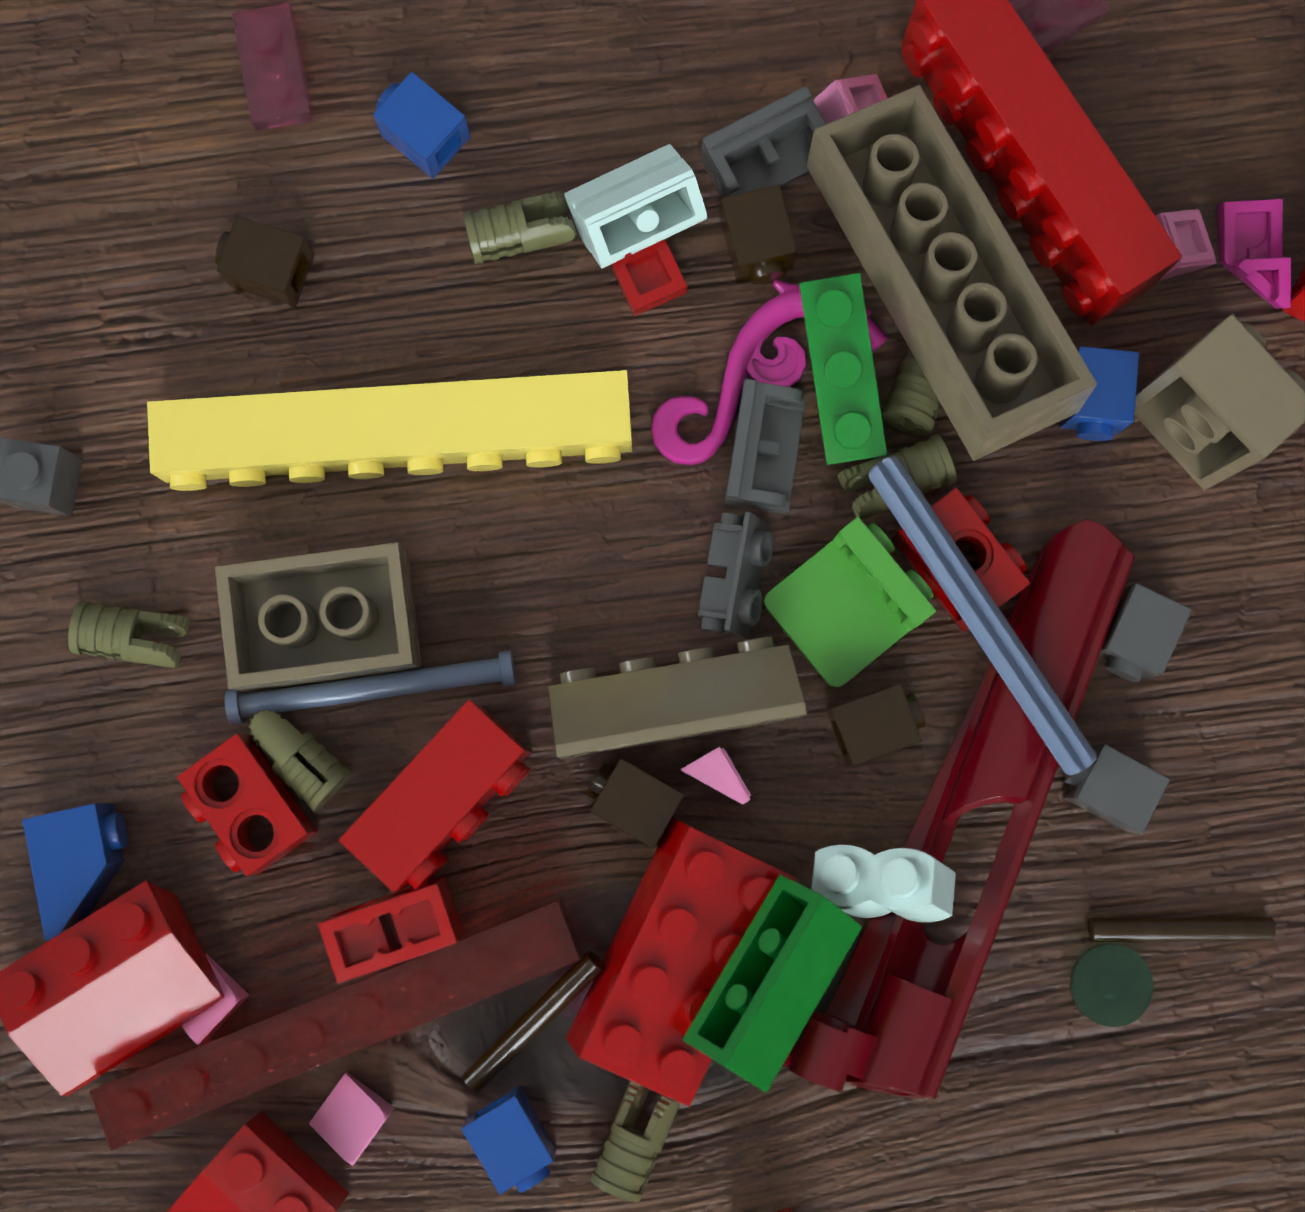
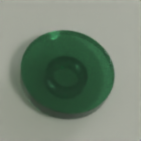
(1111, 985)

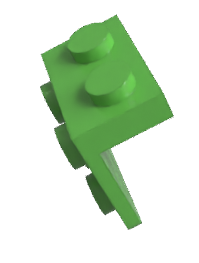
(849, 603)

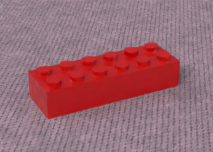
(1039, 152)

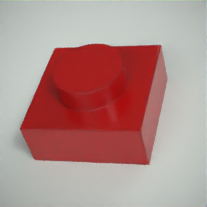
(649, 277)

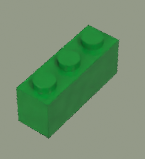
(843, 368)
(773, 982)

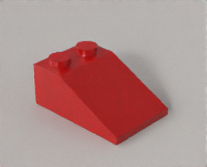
(262, 1173)

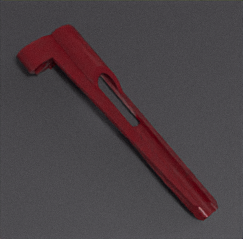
(902, 992)

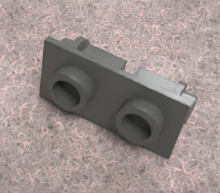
(743, 548)

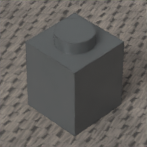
(38, 476)
(1143, 633)
(1117, 789)

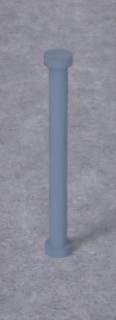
(240, 705)

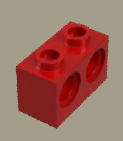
(258, 794)
(391, 929)

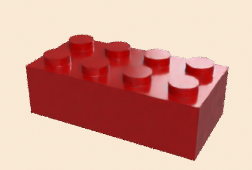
(667, 960)

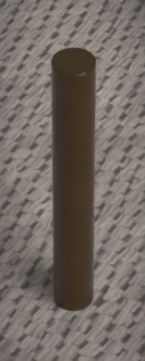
(1182, 929)
(533, 1021)

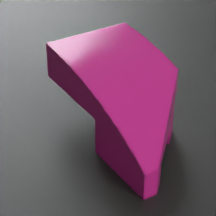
(1253, 247)

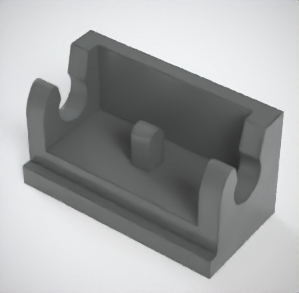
(763, 147)
(765, 447)

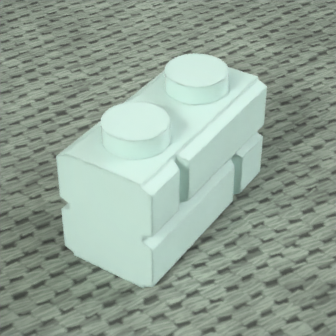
(636, 205)

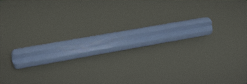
(982, 616)

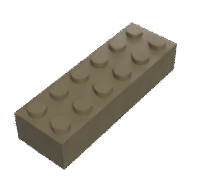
(948, 272)

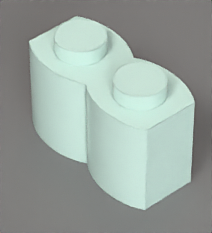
(884, 883)

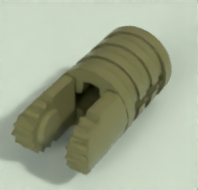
(518, 227)
(912, 402)
(925, 461)
(120, 632)
(287, 746)
(630, 1150)

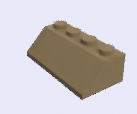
(674, 700)

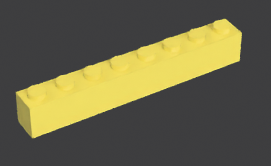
(389, 428)

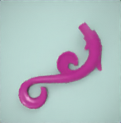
(743, 359)

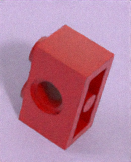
(998, 565)

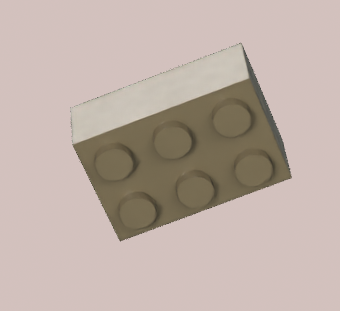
(1222, 403)
(318, 617)

